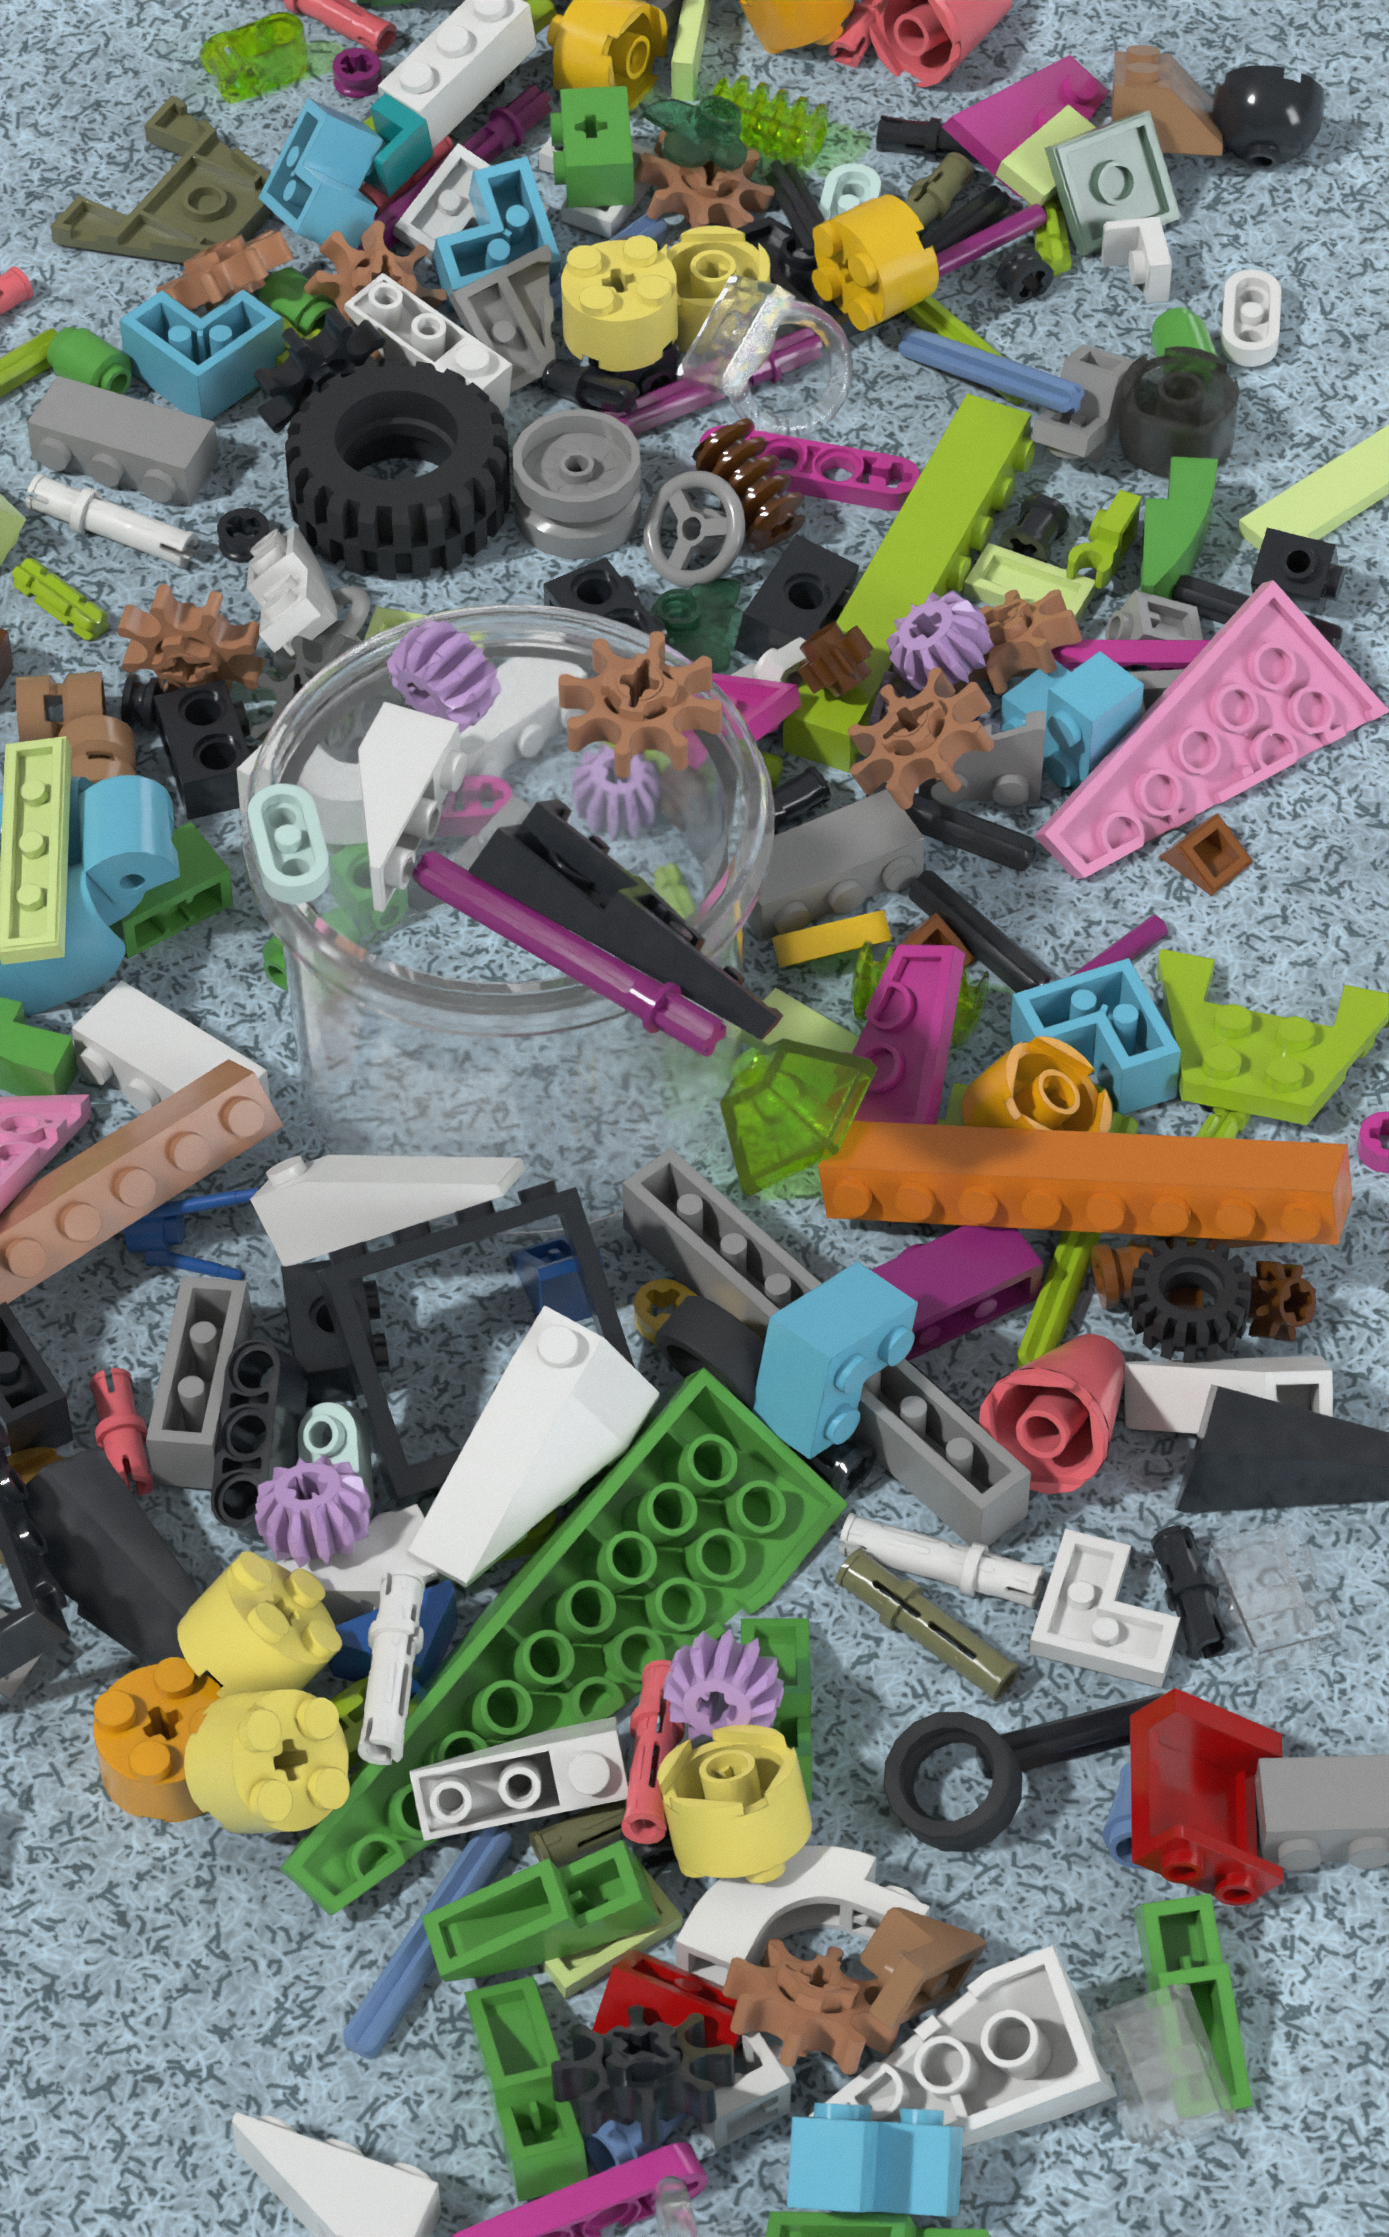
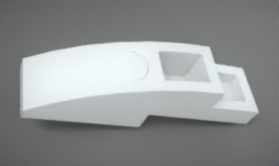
(289, 589)

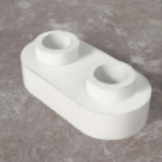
(1251, 318)

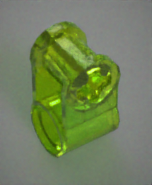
(260, 56)

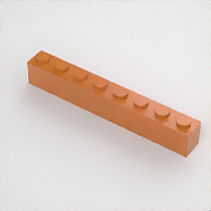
(1090, 1182)

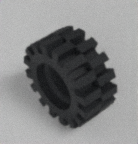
(1186, 1329)

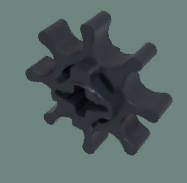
(313, 363)
(643, 2073)

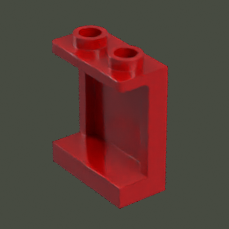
(1199, 1796)

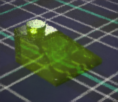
(790, 1108)

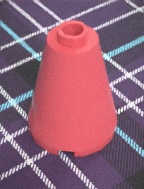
(930, 34)
(1059, 1412)

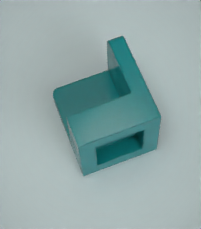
(404, 144)

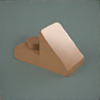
(917, 1964)

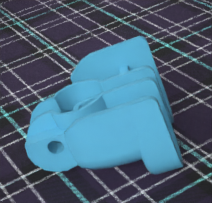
(114, 855)

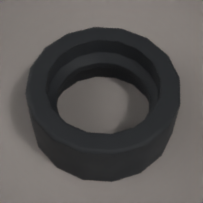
(712, 1338)
(917, 1745)

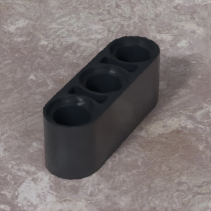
(246, 1414)

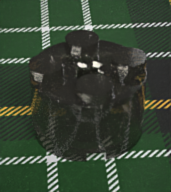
(1177, 409)

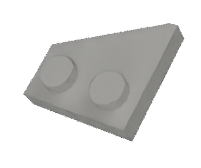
(513, 314)
(1005, 774)

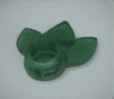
(700, 132)
(708, 623)

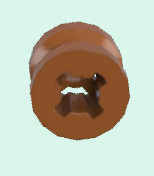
(1114, 1270)

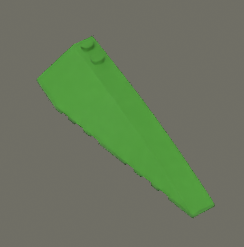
(663, 1546)

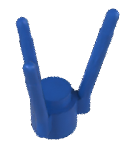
(166, 1227)

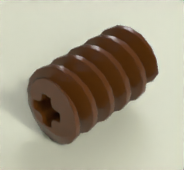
(767, 512)

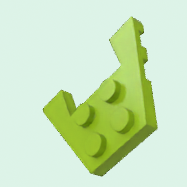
(1256, 1058)

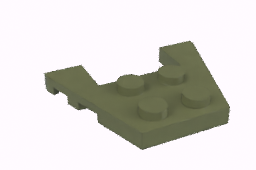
(194, 206)

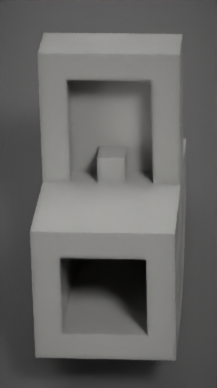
(1097, 421)

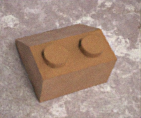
(1176, 103)

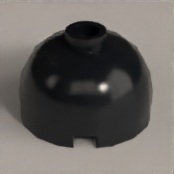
(1267, 114)

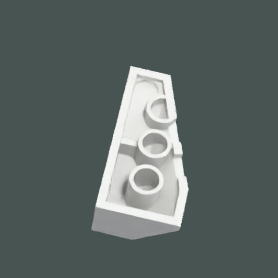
(362, 1197)
(545, 1432)
(995, 2058)

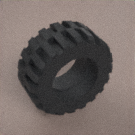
(406, 521)

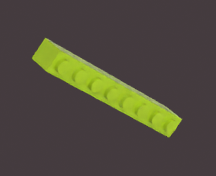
(921, 554)

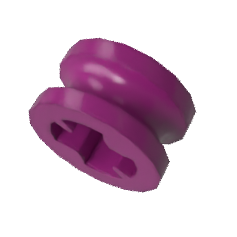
(354, 62)

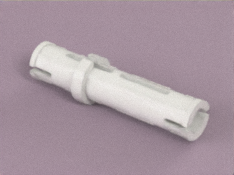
(90, 512)
(966, 1567)
(394, 1643)

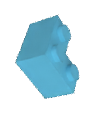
(321, 174)
(509, 227)
(204, 360)
(1084, 714)
(1112, 1025)
(825, 1351)
(875, 2166)

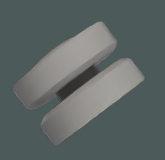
(577, 483)

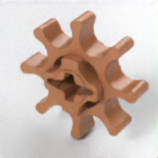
(703, 192)
(360, 268)
(227, 269)
(1024, 638)
(190, 643)
(639, 704)
(920, 738)
(807, 2006)

